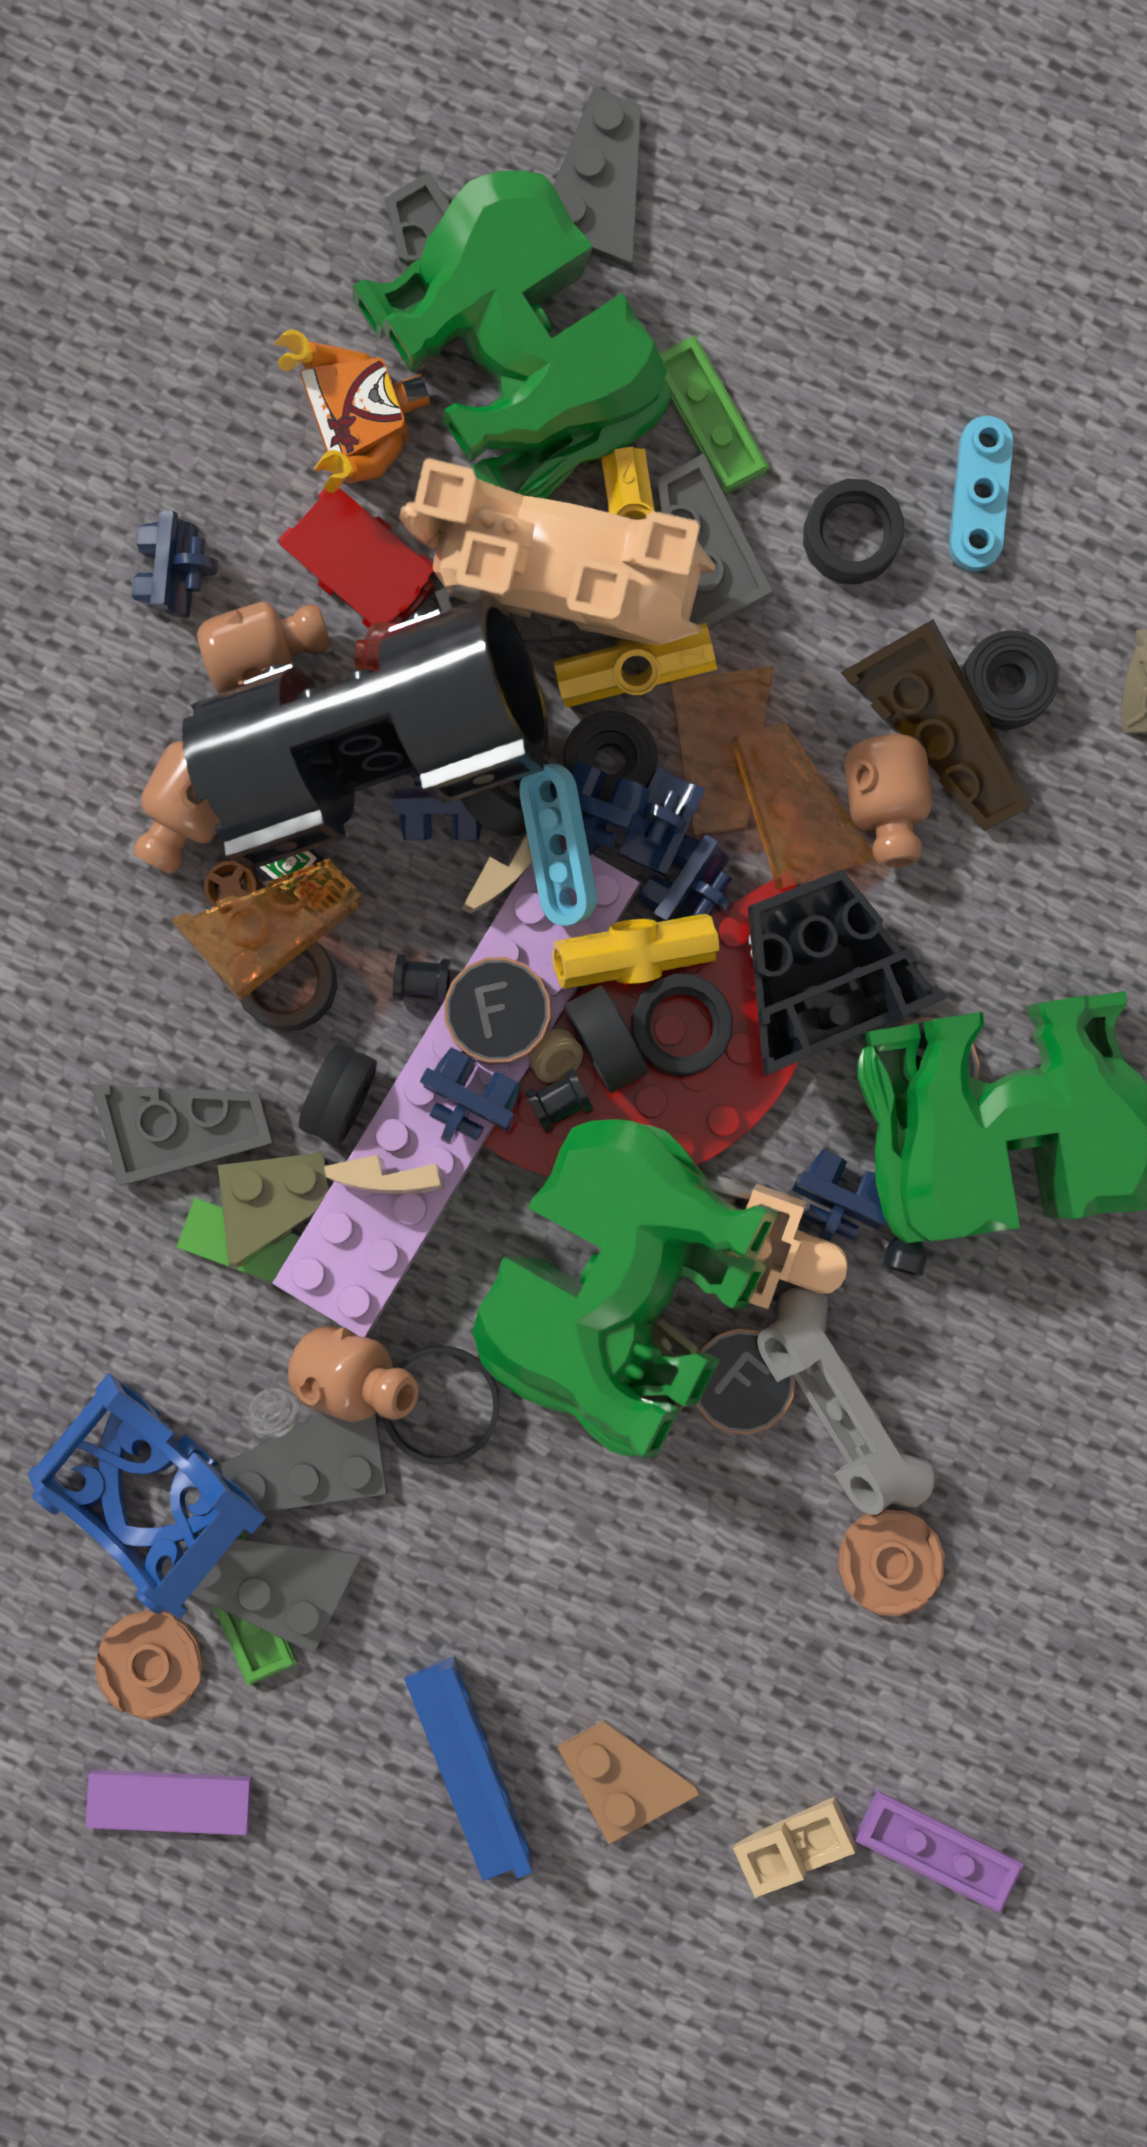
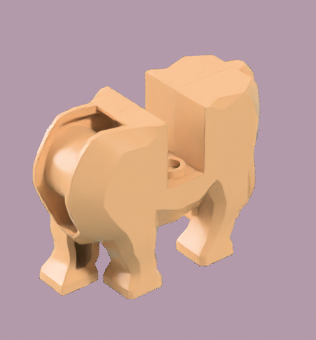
(559, 557)

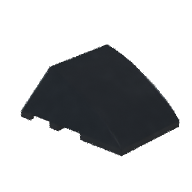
(827, 970)

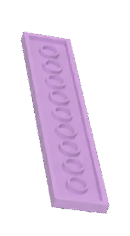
(367, 1240)

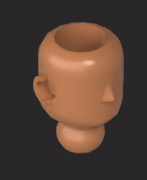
(254, 638)
(889, 795)
(175, 812)
(349, 1376)

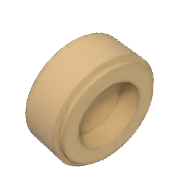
(555, 1056)

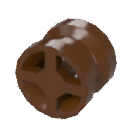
(225, 879)

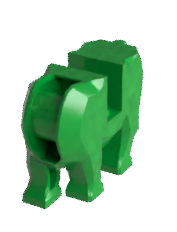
(482, 279)
(948, 1134)
(590, 1339)

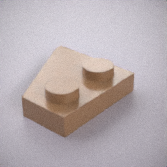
(622, 1780)

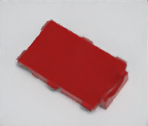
(359, 559)

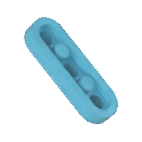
(975, 514)
(553, 868)

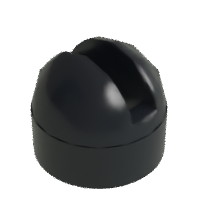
(905, 1257)

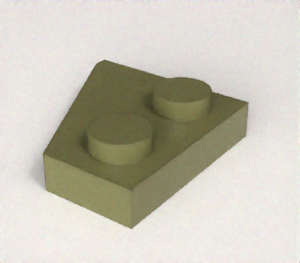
(268, 1200)

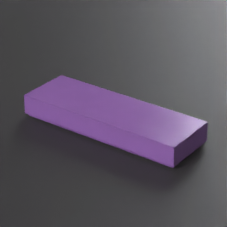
(168, 1802)
(938, 1851)

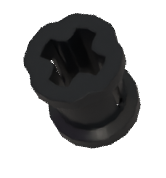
(421, 979)
(559, 1101)

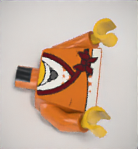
(353, 407)

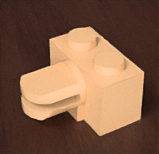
(792, 1253)

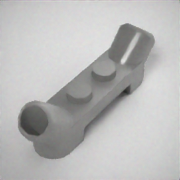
(874, 1467)

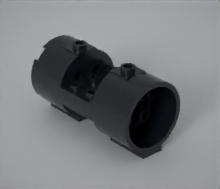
(289, 756)

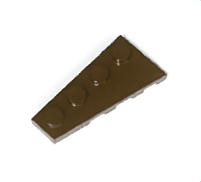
(929, 698)

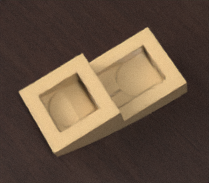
(497, 878)
(371, 1176)
(794, 1846)

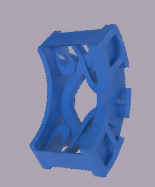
(219, 1513)

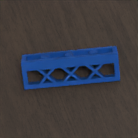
(469, 1770)

